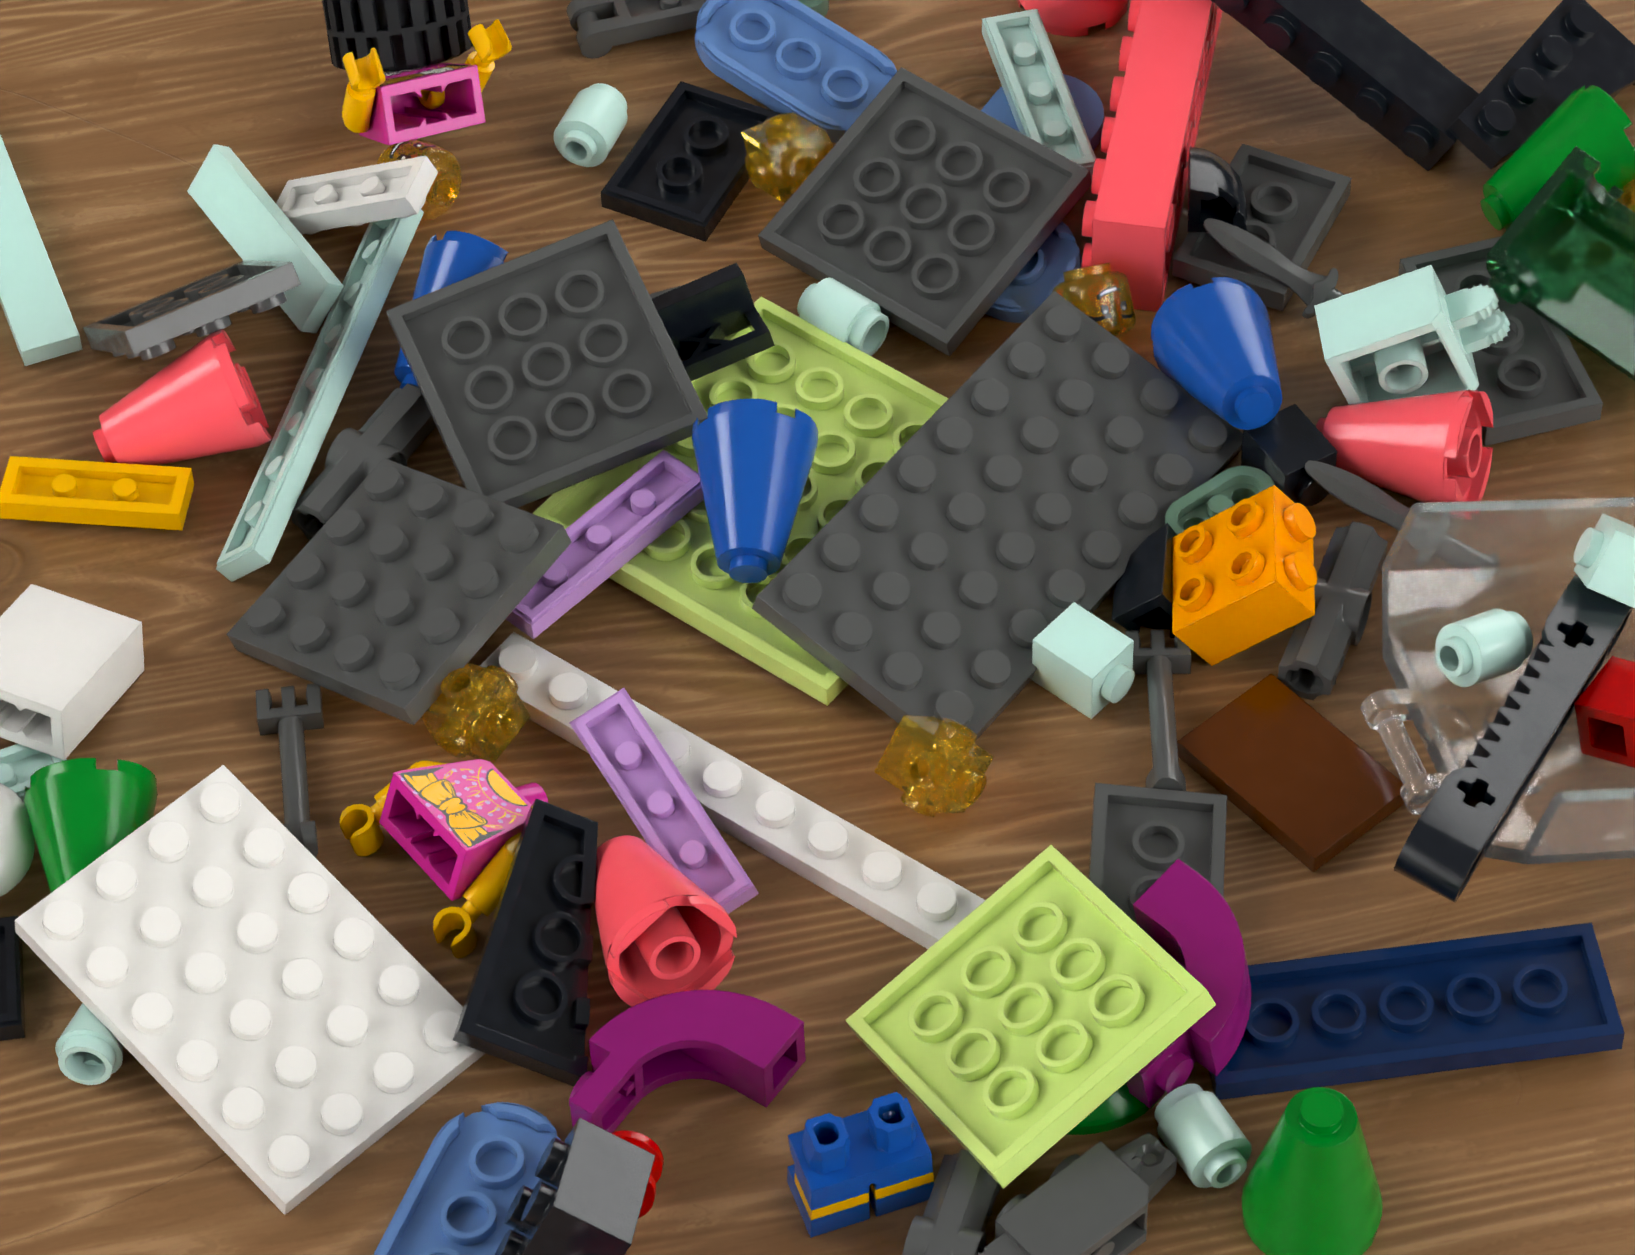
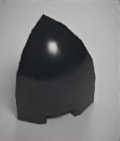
(1213, 191)
(1146, 588)

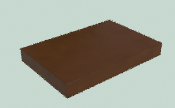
(1292, 772)

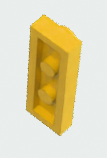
(96, 493)

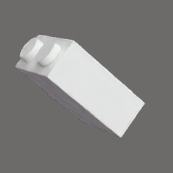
(62, 668)

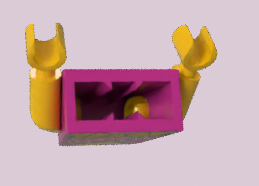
(422, 99)
(457, 826)

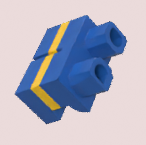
(859, 1160)

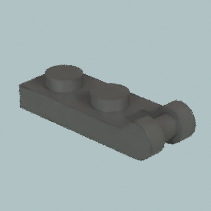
(625, 21)

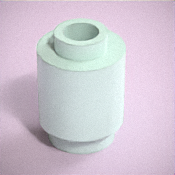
(591, 125)
(844, 314)
(1483, 646)
(1202, 1136)

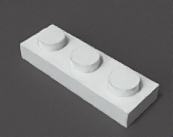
(358, 195)

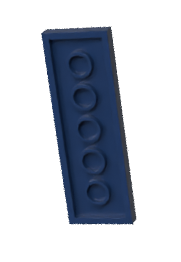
(1423, 1011)

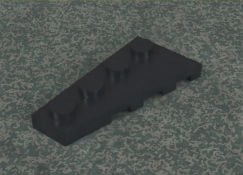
(1561, 56)
(533, 969)

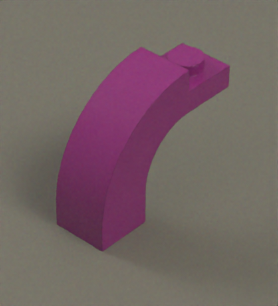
(1204, 937)
(683, 1038)

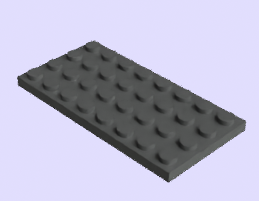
(998, 521)

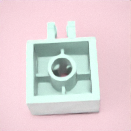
(1408, 337)

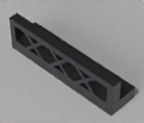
(708, 311)

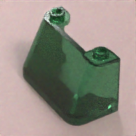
(1574, 261)

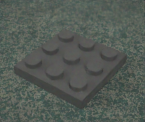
(196, 307)

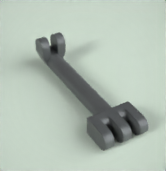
(1159, 665)
(290, 723)

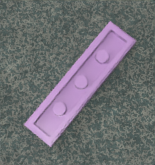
(610, 538)
(660, 799)

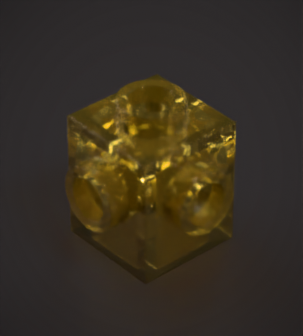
(784, 153)
(476, 712)
(935, 765)

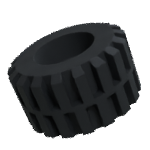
(402, 31)

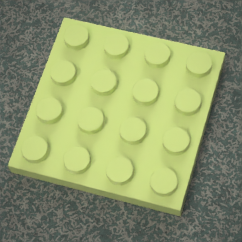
(1029, 1014)

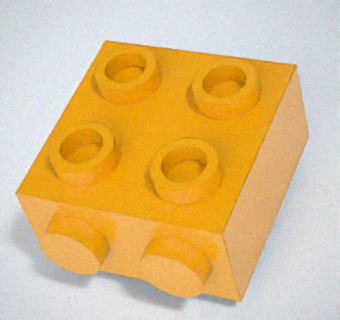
(1243, 575)

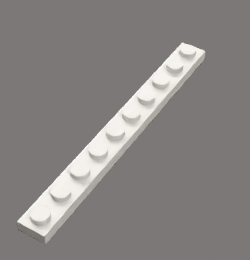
(756, 806)

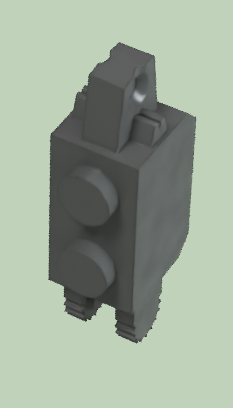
(1088, 1203)

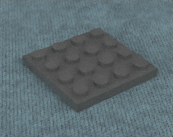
(926, 209)
(548, 368)
(399, 589)

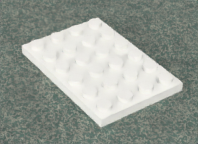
(251, 987)

